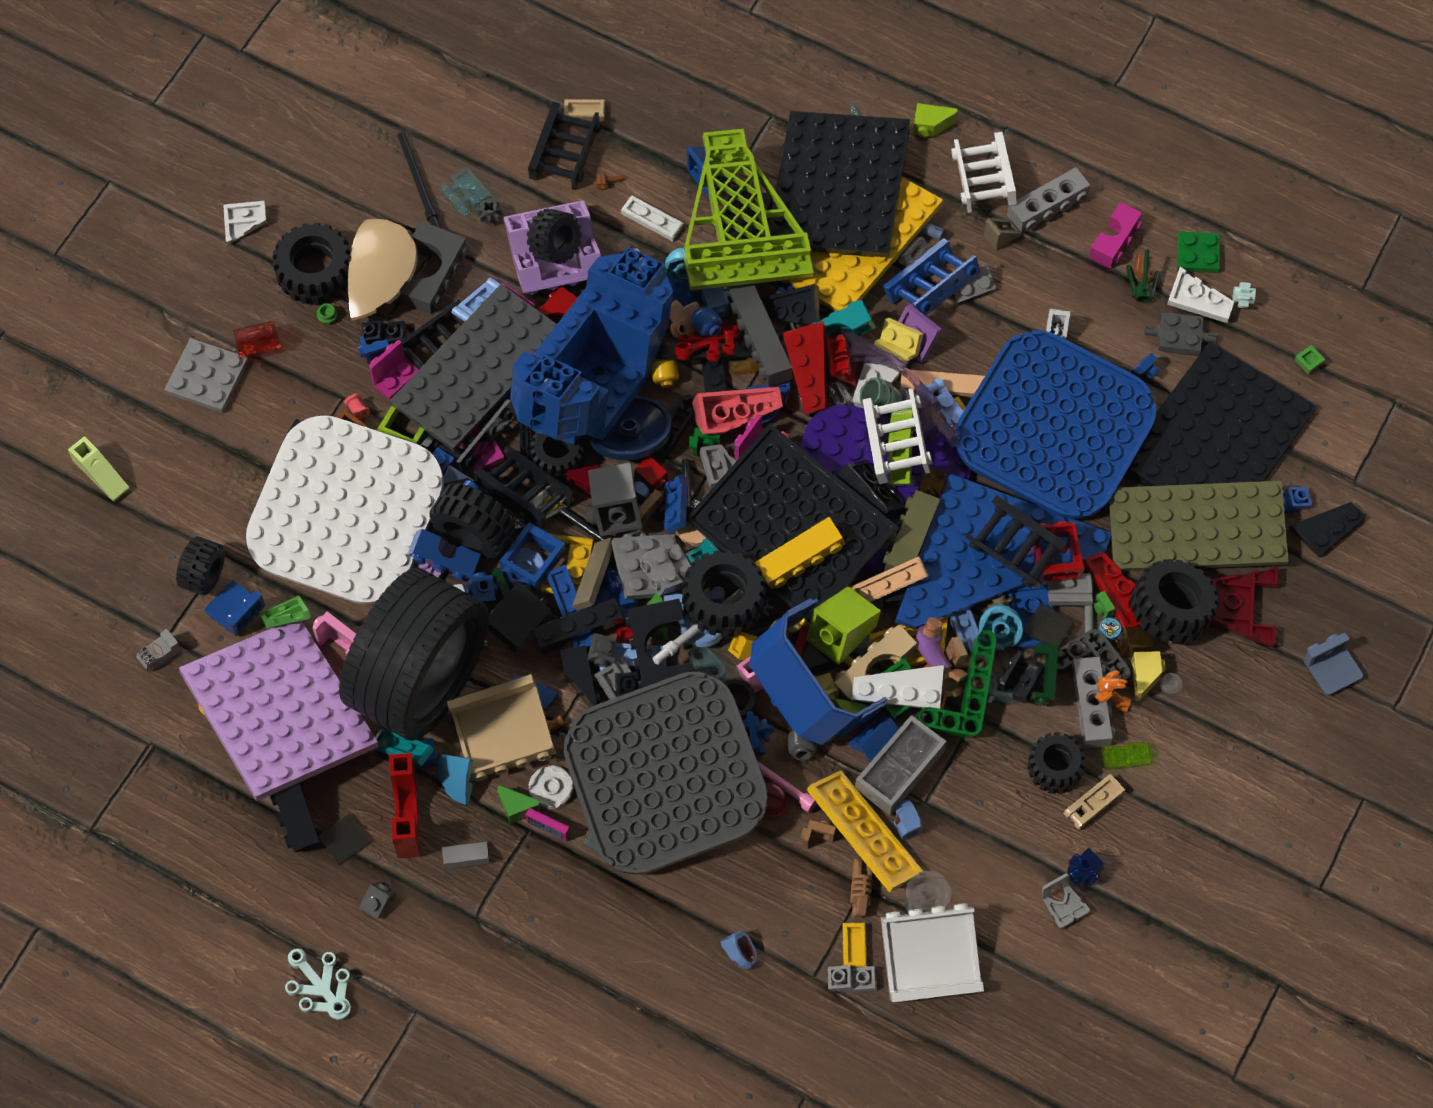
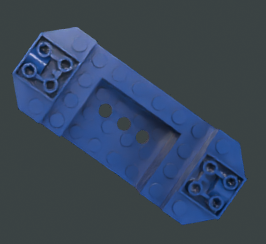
(596, 352)

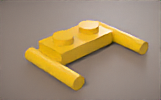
(577, 559)

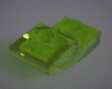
(1128, 756)

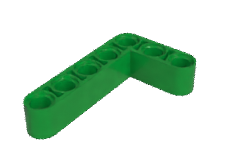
(970, 694)

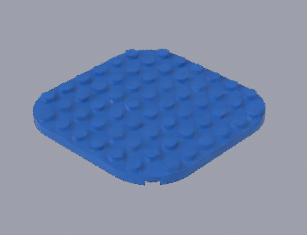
(1055, 424)

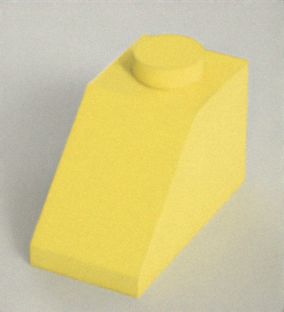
(1146, 672)

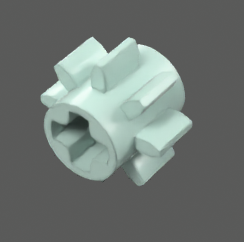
(1243, 295)

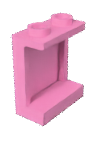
(329, 627)

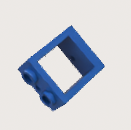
(543, 540)

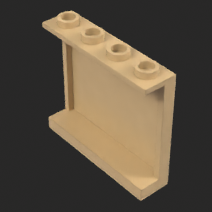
(502, 727)

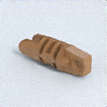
(860, 889)

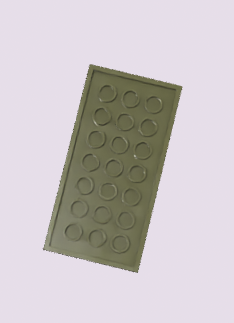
(1199, 525)

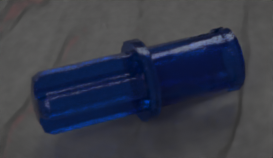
(612, 579)

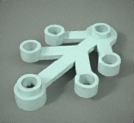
(320, 987)

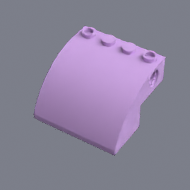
(541, 274)

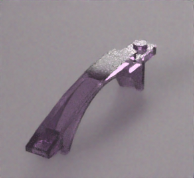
(930, 414)

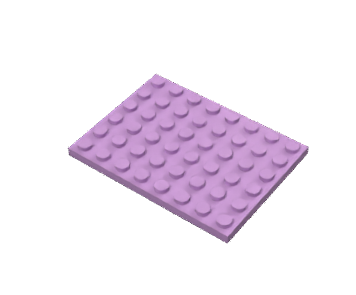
(277, 708)

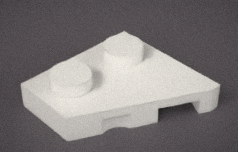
(243, 219)

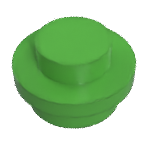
(327, 313)

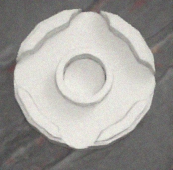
(551, 786)

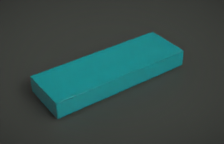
(394, 744)

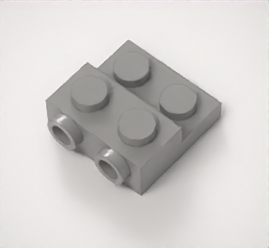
(665, 568)

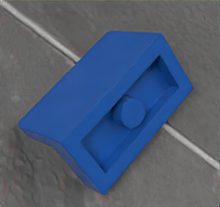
(874, 736)

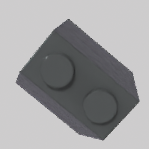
(614, 499)

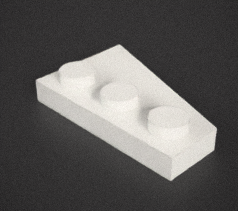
(875, 370)

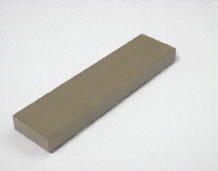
(593, 574)

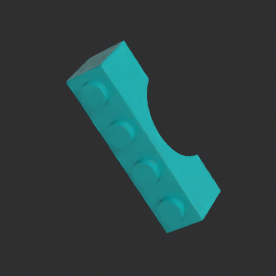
(852, 318)

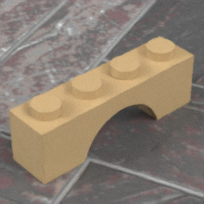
(894, 646)

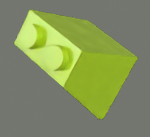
(842, 624)

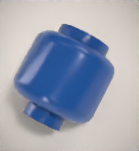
(706, 322)

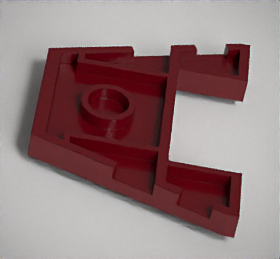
(1237, 604)

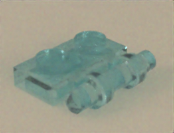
(470, 187)

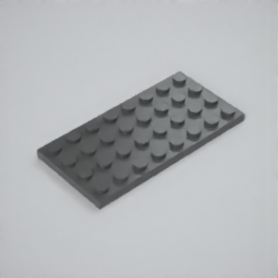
(473, 368)

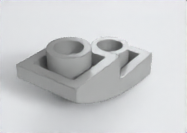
(852, 979)

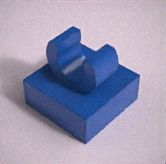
(1146, 367)

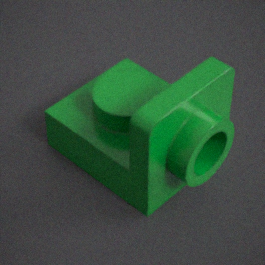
(702, 440)

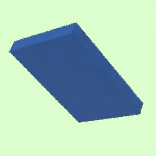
(1025, 603)

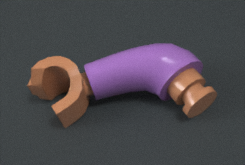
(929, 646)

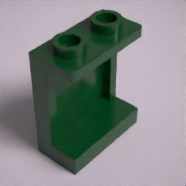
(1050, 653)

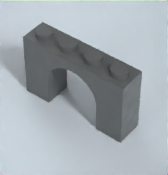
(449, 249)

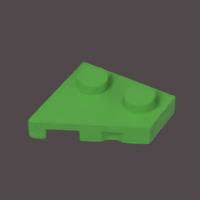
(286, 613)

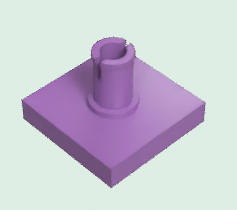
(918, 321)

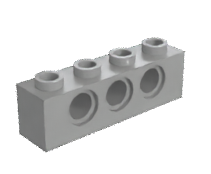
(1052, 191)
(1092, 735)

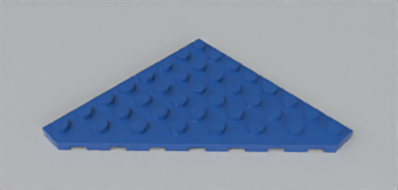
(965, 577)

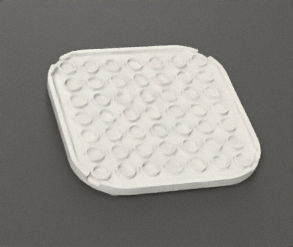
(343, 508)

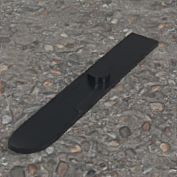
(668, 352)

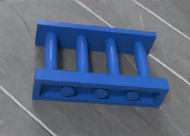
(930, 264)

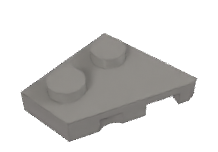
(715, 462)

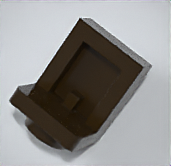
(933, 482)

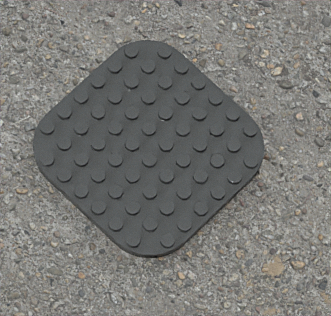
(665, 773)

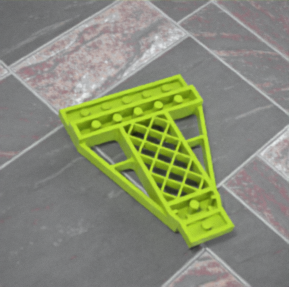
(748, 259)

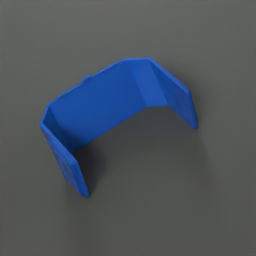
(796, 689)

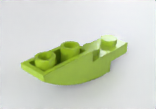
(902, 476)

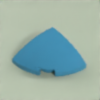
(455, 775)

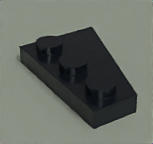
(1328, 528)

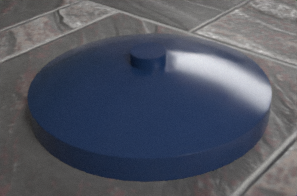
(638, 432)

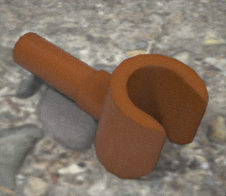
(602, 181)

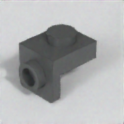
(377, 898)

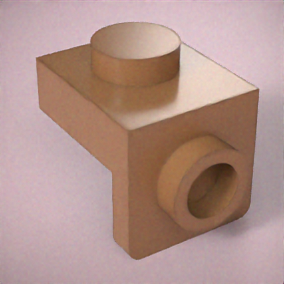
(957, 653)
(821, 830)

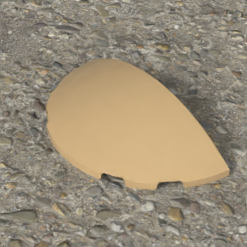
(379, 265)

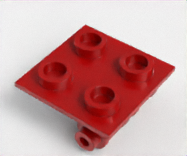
(839, 361)

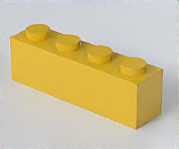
(801, 553)

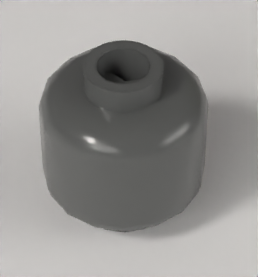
(800, 748)

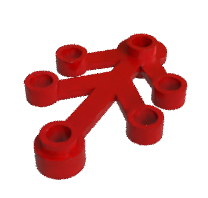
(729, 333)

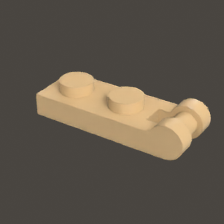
(1094, 801)

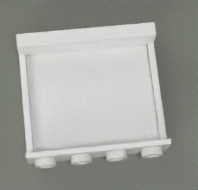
(931, 953)

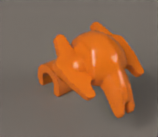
(1107, 687)

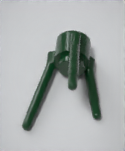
(1143, 292)

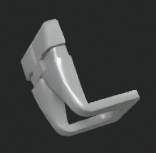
(1067, 911)

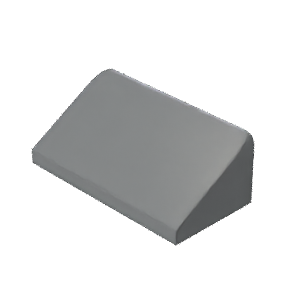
(465, 855)

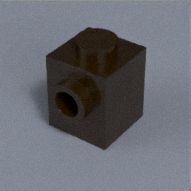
(1134, 640)

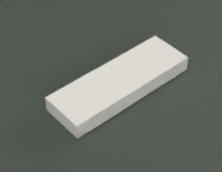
(652, 218)

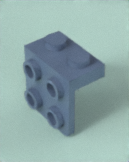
(1332, 664)

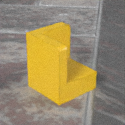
(741, 645)

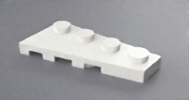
(904, 688)

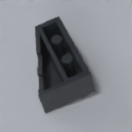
(295, 818)

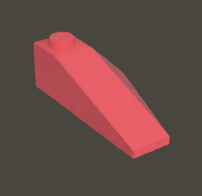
(730, 409)

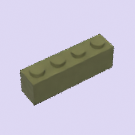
(913, 529)

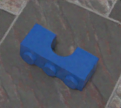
(426, 550)

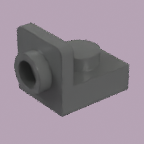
(602, 650)

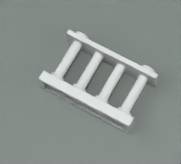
(1001, 161)
(876, 430)

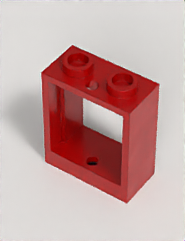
(1061, 571)

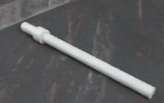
(672, 646)

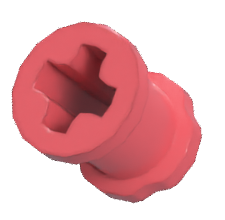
(357, 407)

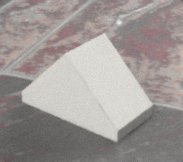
(1058, 322)

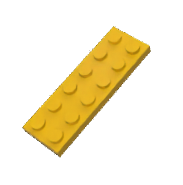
(864, 830)

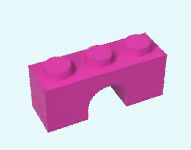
(1109, 249)

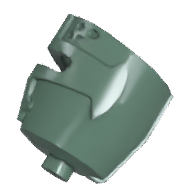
(880, 392)

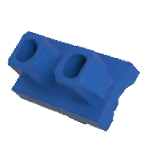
(757, 731)

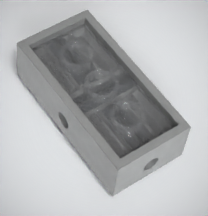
(900, 765)

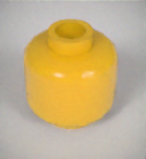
(664, 372)

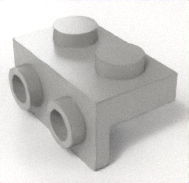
(978, 285)

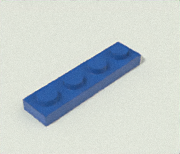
(565, 593)

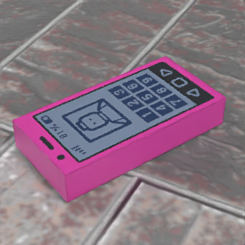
(547, 824)

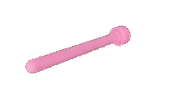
(805, 800)

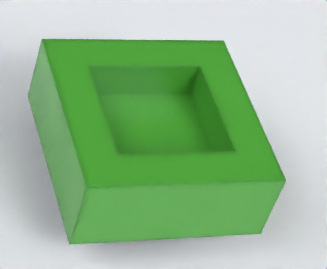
(1309, 359)
(1104, 606)

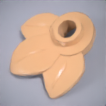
(682, 316)

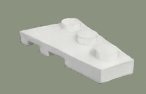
(1195, 297)

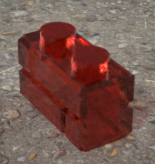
(256, 338)

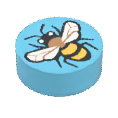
(1110, 628)

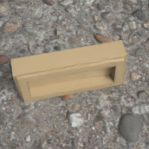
(584, 108)

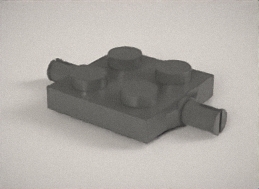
(1180, 333)

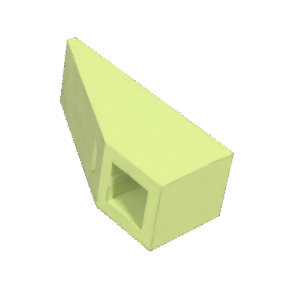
(97, 468)

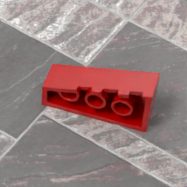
(808, 361)

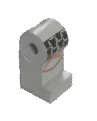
(158, 651)

